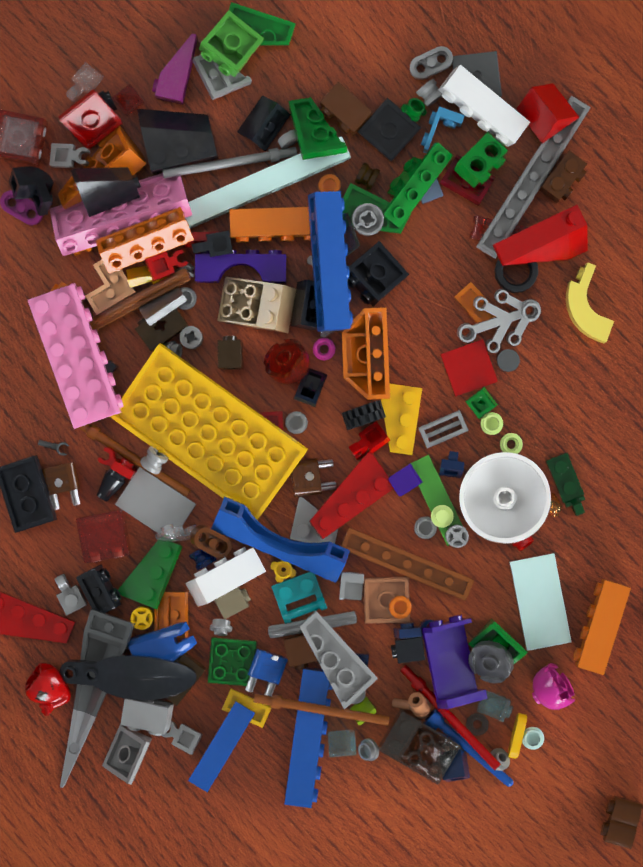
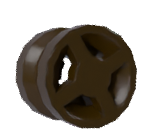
(367, 176)

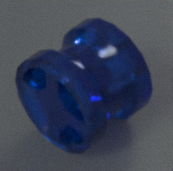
(201, 559)

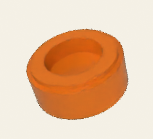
(329, 183)
(400, 607)

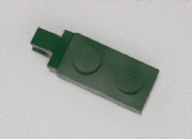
(567, 482)

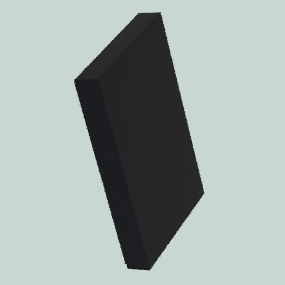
(26, 494)

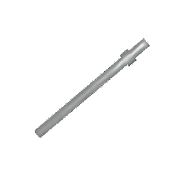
(272, 155)

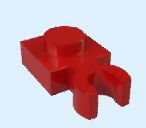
(162, 265)

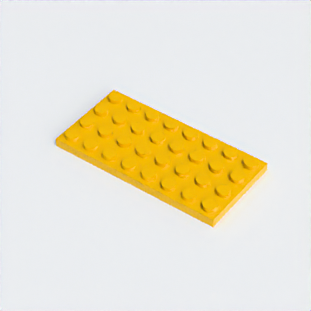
(208, 431)

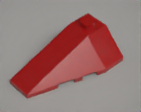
(552, 239)

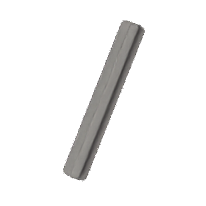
(293, 627)

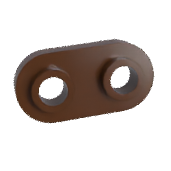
(209, 541)

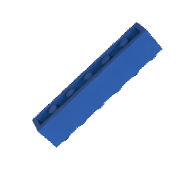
(329, 261)
(307, 741)

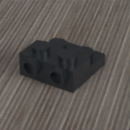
(375, 274)

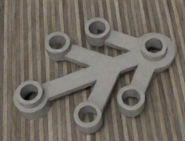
(502, 320)

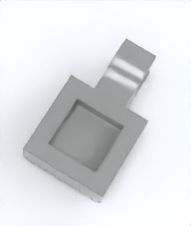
(70, 597)

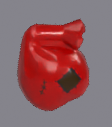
(47, 688)

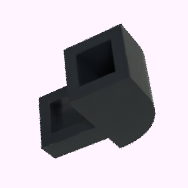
(34, 184)

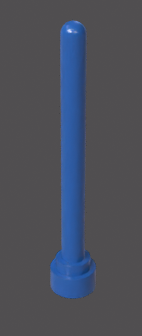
(437, 721)

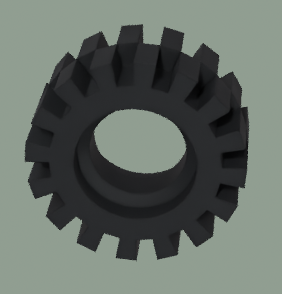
(363, 415)

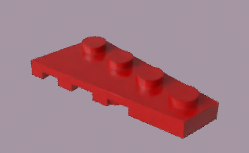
(357, 492)
(31, 621)

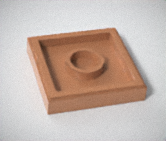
(378, 595)

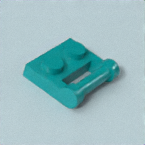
(296, 589)

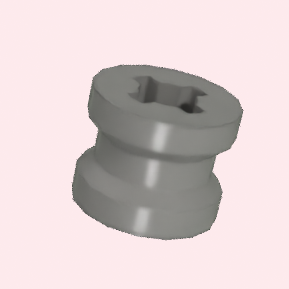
(429, 92)
(195, 339)
(153, 460)
(457, 536)

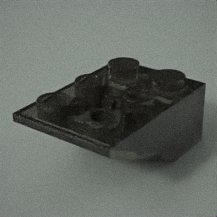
(419, 746)

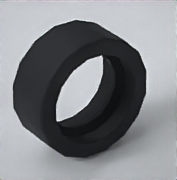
(533, 268)

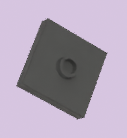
(483, 67)

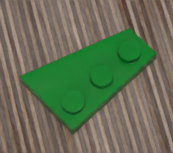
(273, 29)
(312, 130)
(357, 196)
(152, 574)

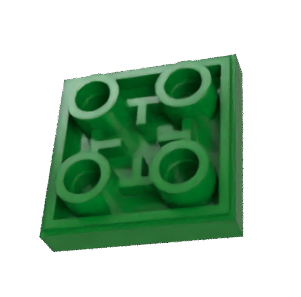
(230, 660)

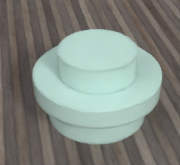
(533, 738)

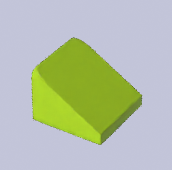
(364, 706)

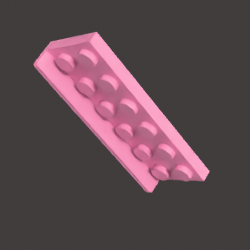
(78, 231)
(75, 355)

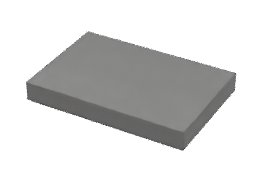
(154, 502)

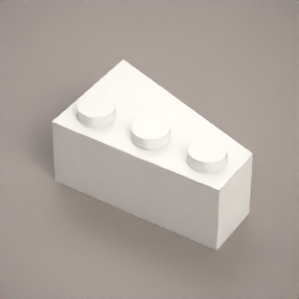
(225, 576)

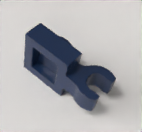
(408, 630)

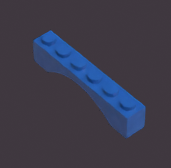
(319, 558)

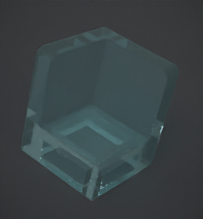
(342, 743)

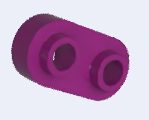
(21, 209)

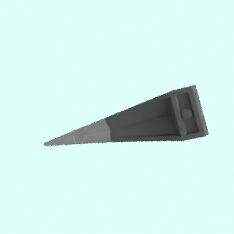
(102, 638)

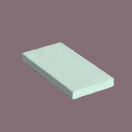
(540, 601)

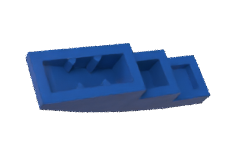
(221, 746)

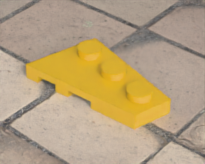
(401, 417)

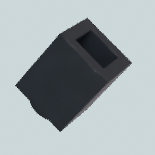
(408, 649)

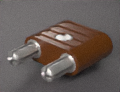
(307, 477)
(62, 479)

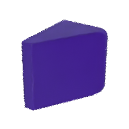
(405, 480)

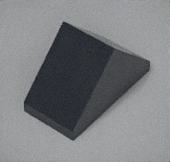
(310, 387)

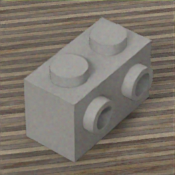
(147, 715)

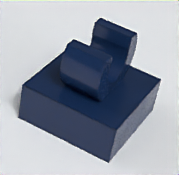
(452, 466)

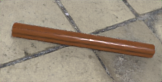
(140, 299)

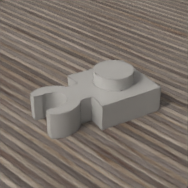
(65, 155)
(184, 737)

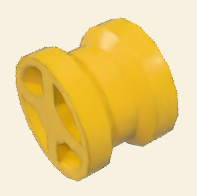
(139, 617)

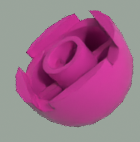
(552, 689)

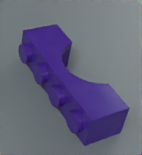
(269, 266)

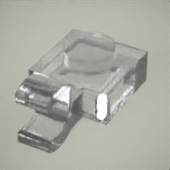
(85, 80)

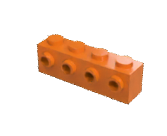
(269, 224)
(144, 240)
(602, 626)

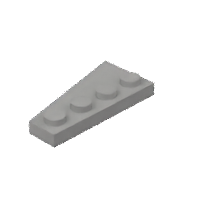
(340, 664)

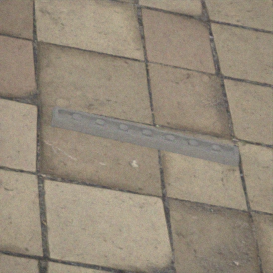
(530, 182)

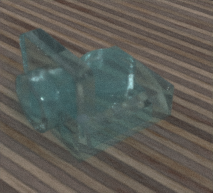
(495, 706)

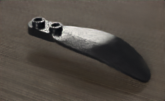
(131, 676)

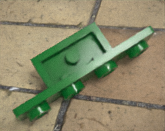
(414, 183)

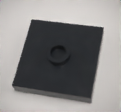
(389, 130)

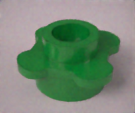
(414, 109)

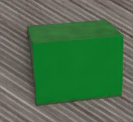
(496, 633)

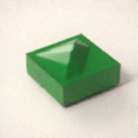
(481, 403)

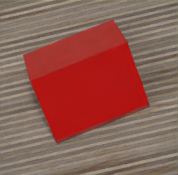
(546, 111)

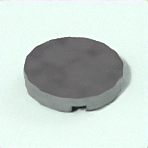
(491, 661)

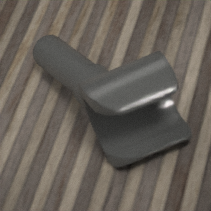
(54, 446)

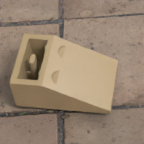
(257, 304)

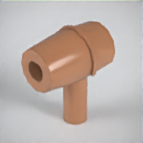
(416, 703)

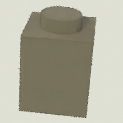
(233, 602)

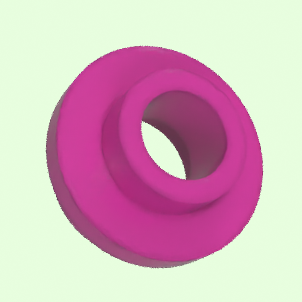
(316, 349)

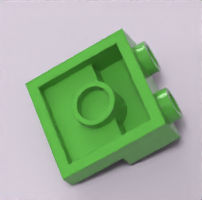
(230, 44)

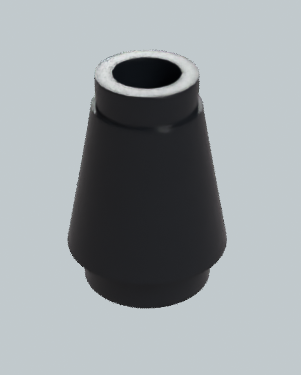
(110, 484)

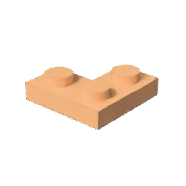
(112, 292)

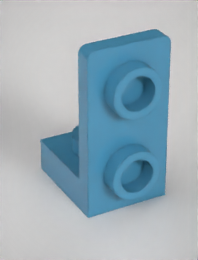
(450, 119)

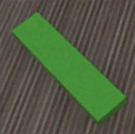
(433, 489)

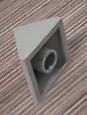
(126, 754)

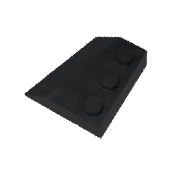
(176, 139)

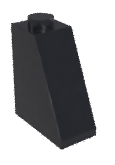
(105, 187)

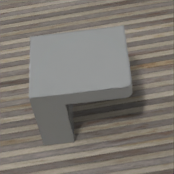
(351, 585)

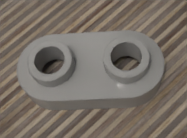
(430, 63)

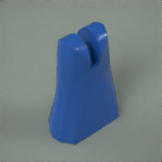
(163, 643)

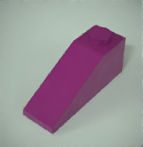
(175, 75)

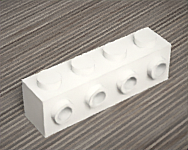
(483, 106)

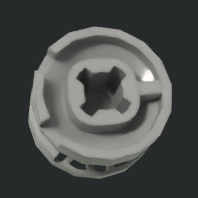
(368, 219)

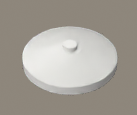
(505, 497)

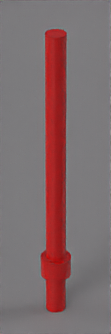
(418, 684)

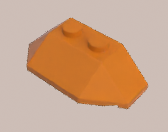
(367, 354)

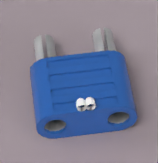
(266, 667)

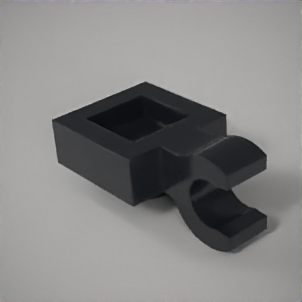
(217, 244)

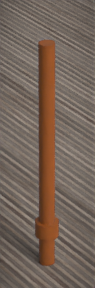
(93, 433)
(277, 701)

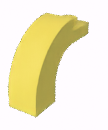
(580, 312)

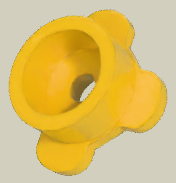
(280, 576)

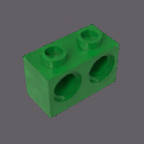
(477, 157)

